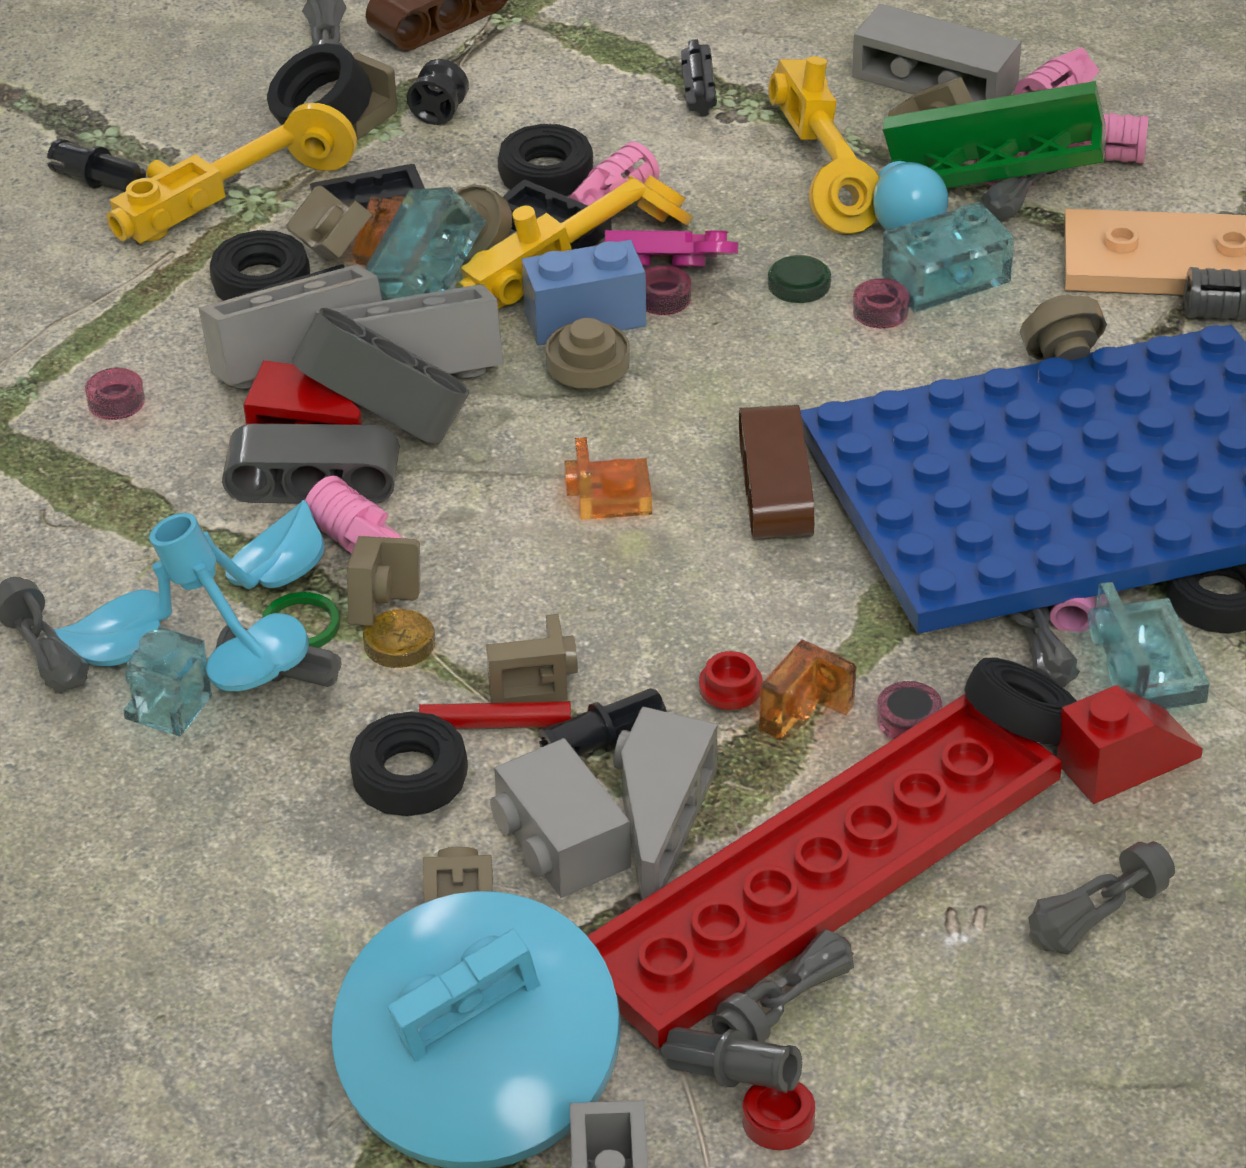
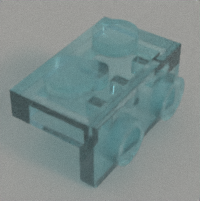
(1147, 649)

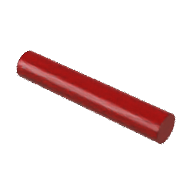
(501, 714)

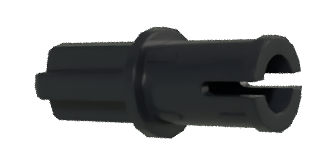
(93, 165)
(601, 725)

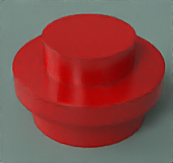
(730, 681)

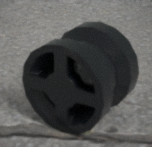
(437, 104)

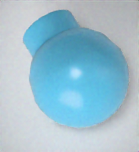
(908, 194)

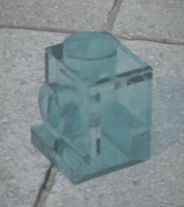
(167, 681)

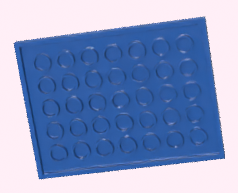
(1046, 476)

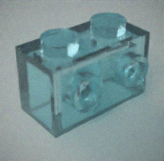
(425, 243)
(948, 255)

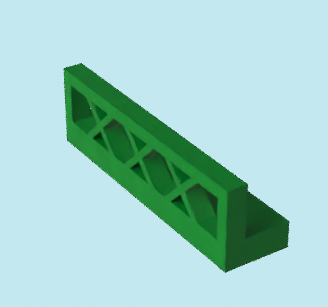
(998, 131)

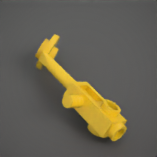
(810, 107)
(169, 195)
(501, 265)

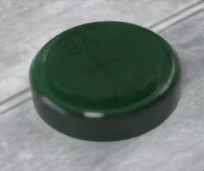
(799, 279)

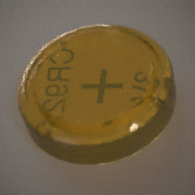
(399, 638)

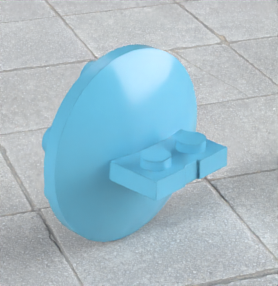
(475, 1029)

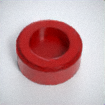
(778, 1118)

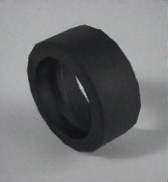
(313, 69)

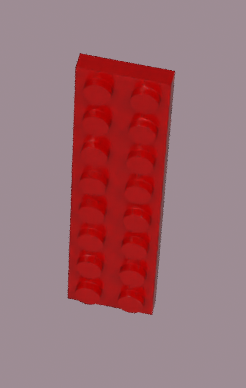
(816, 866)

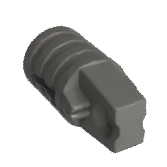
(1215, 294)

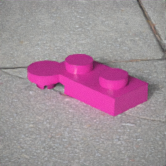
(682, 246)

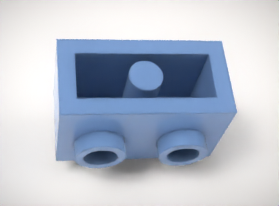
(584, 283)

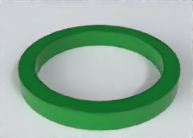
(313, 599)

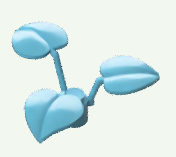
(188, 559)

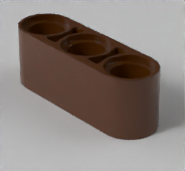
(422, 21)
(776, 472)

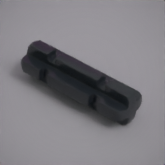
(698, 77)

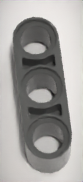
(380, 376)
(289, 459)

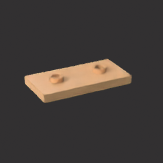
(1147, 249)

